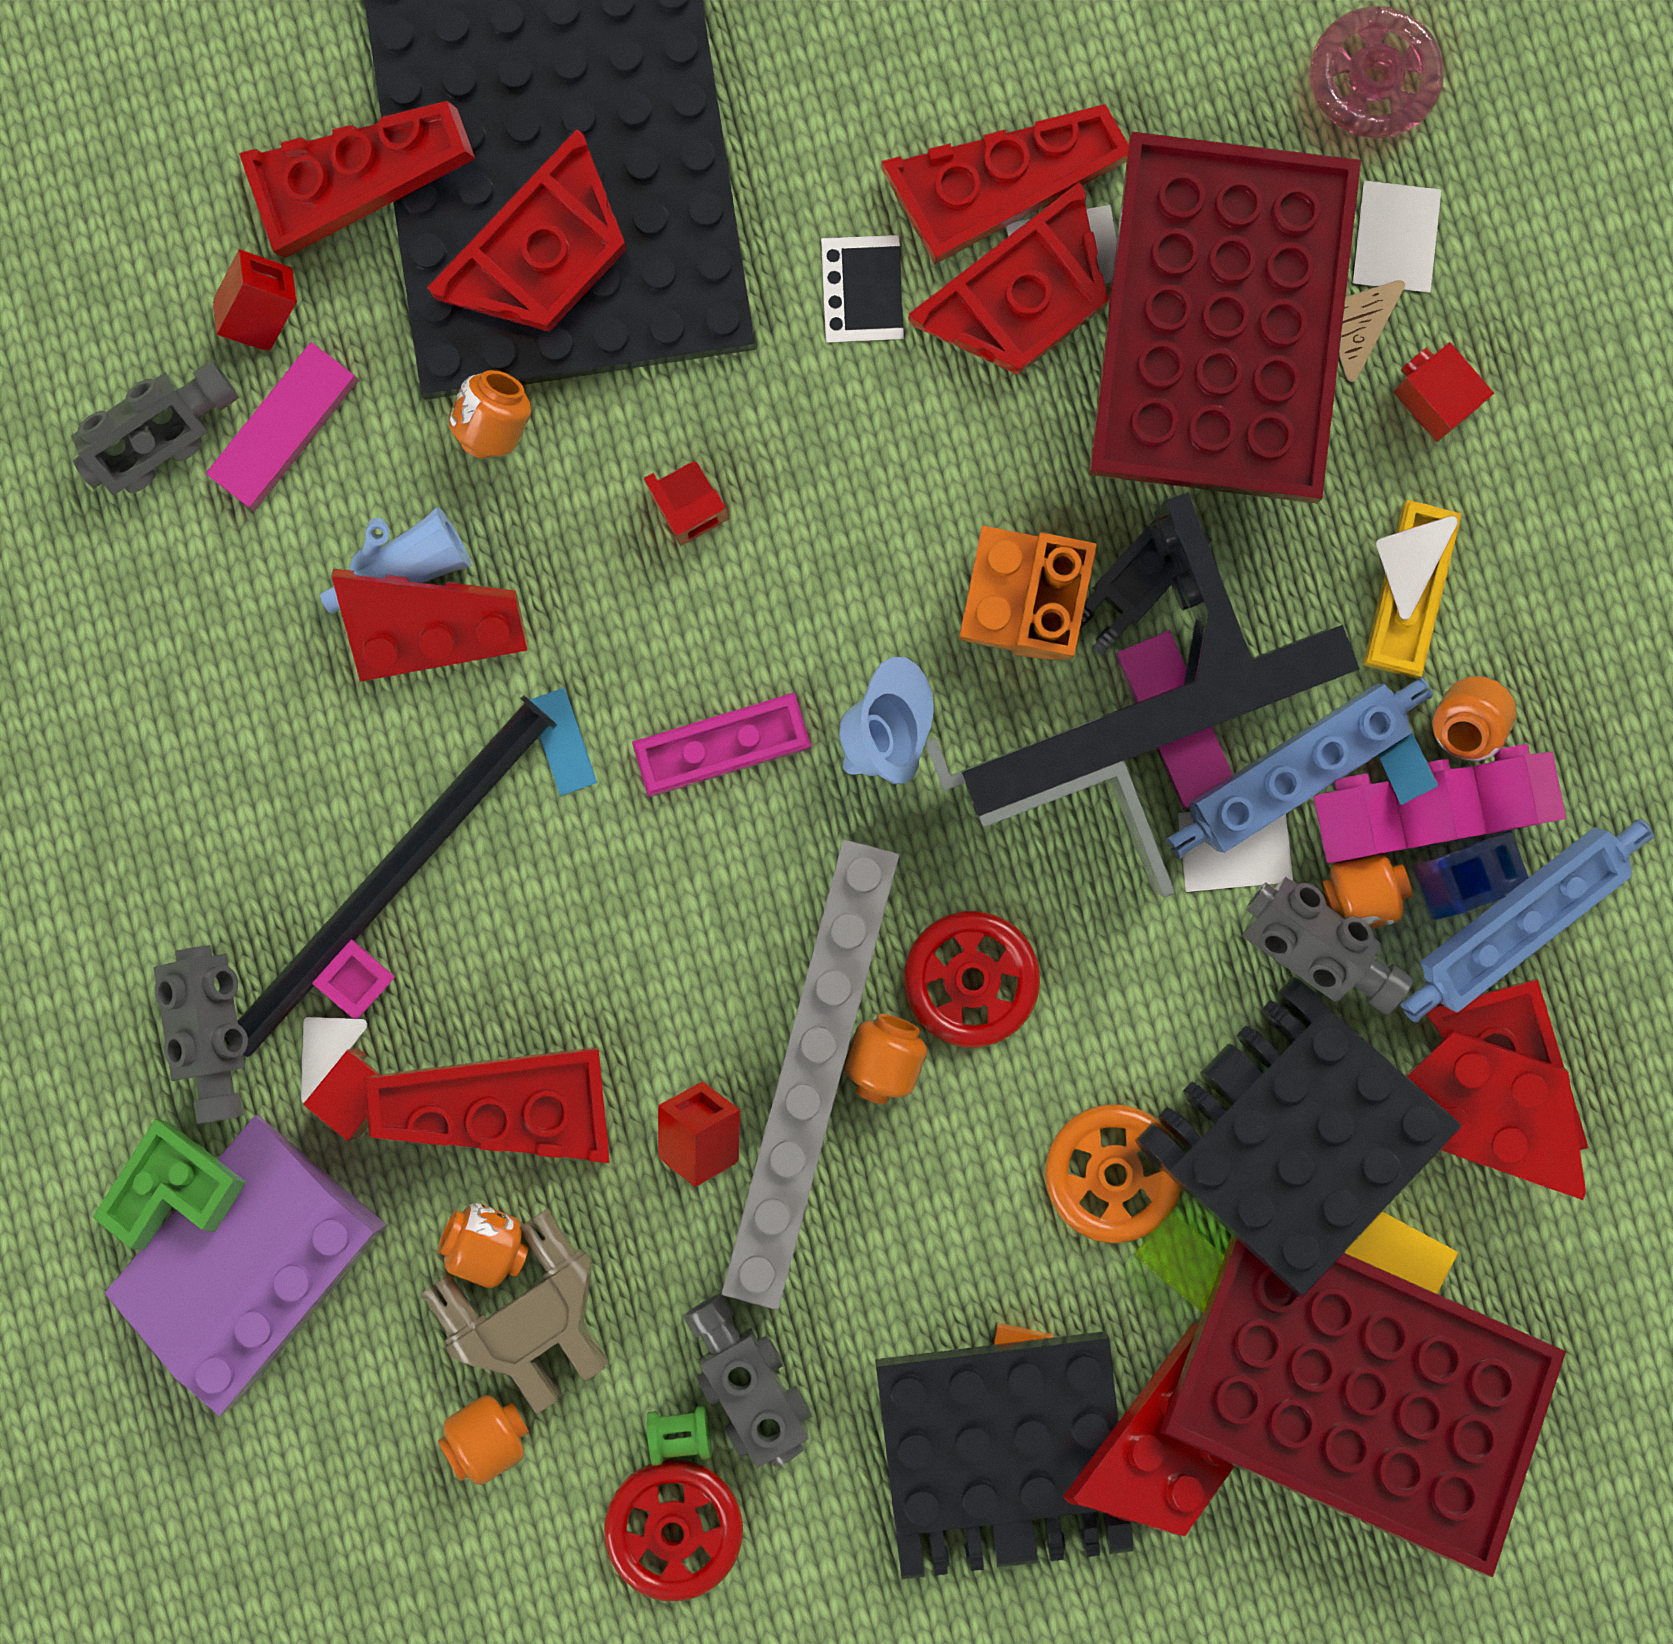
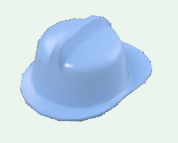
(891, 723)

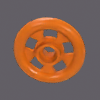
(1067, 1190)

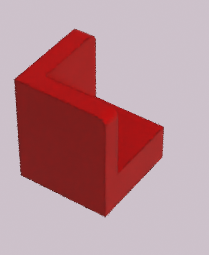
(254, 300)
(687, 502)
(341, 1095)
(698, 1133)

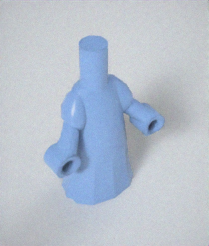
(419, 553)

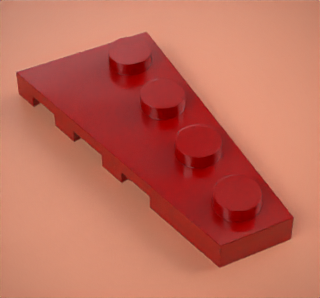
(337, 179)
(989, 183)
(508, 1104)

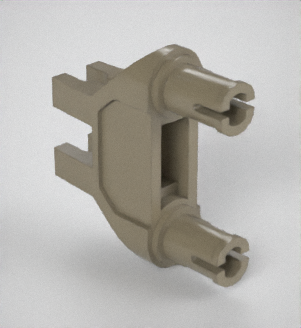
(530, 1323)

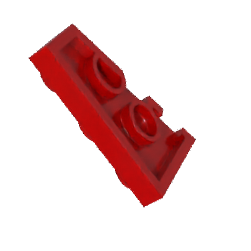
(424, 626)
(1511, 1019)

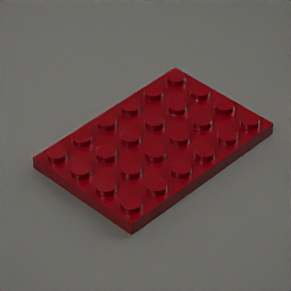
(1225, 317)
(1369, 1401)

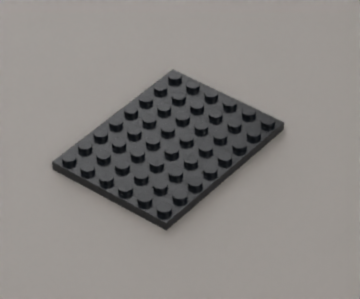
(648, 107)

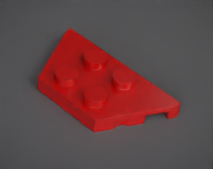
(540, 246)
(1024, 290)
(1510, 1108)
(1146, 1473)

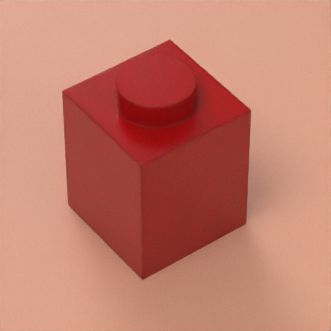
(1441, 390)

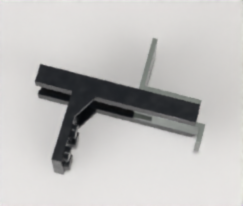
(1217, 687)

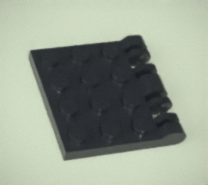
(1306, 1144)
(996, 1444)

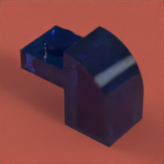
(1470, 875)

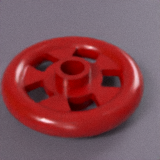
(946, 1020)
(642, 1492)

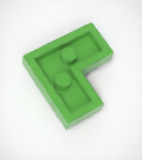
(165, 1174)

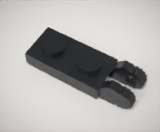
(1131, 587)

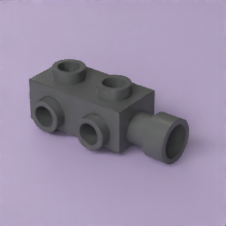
(144, 435)
(1322, 945)
(195, 1026)
(758, 1399)

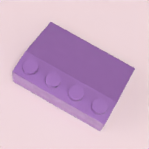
(236, 1296)

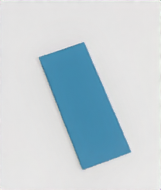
(564, 744)
(1407, 769)

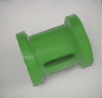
(696, 1444)

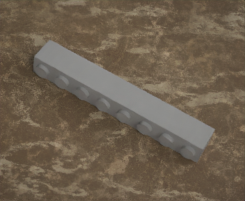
(810, 1075)

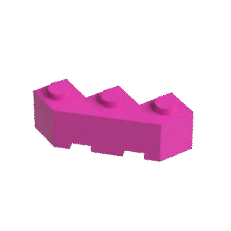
(1467, 803)

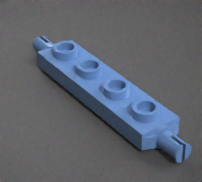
(1299, 768)
(1526, 919)

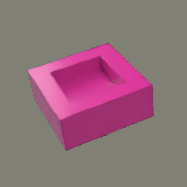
(353, 979)

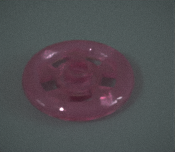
(1372, 26)

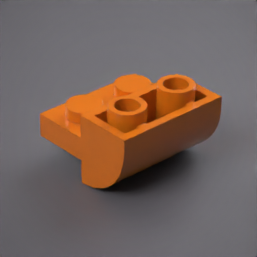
(1027, 593)

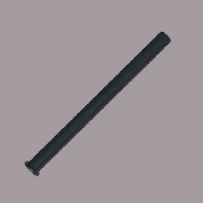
(393, 872)

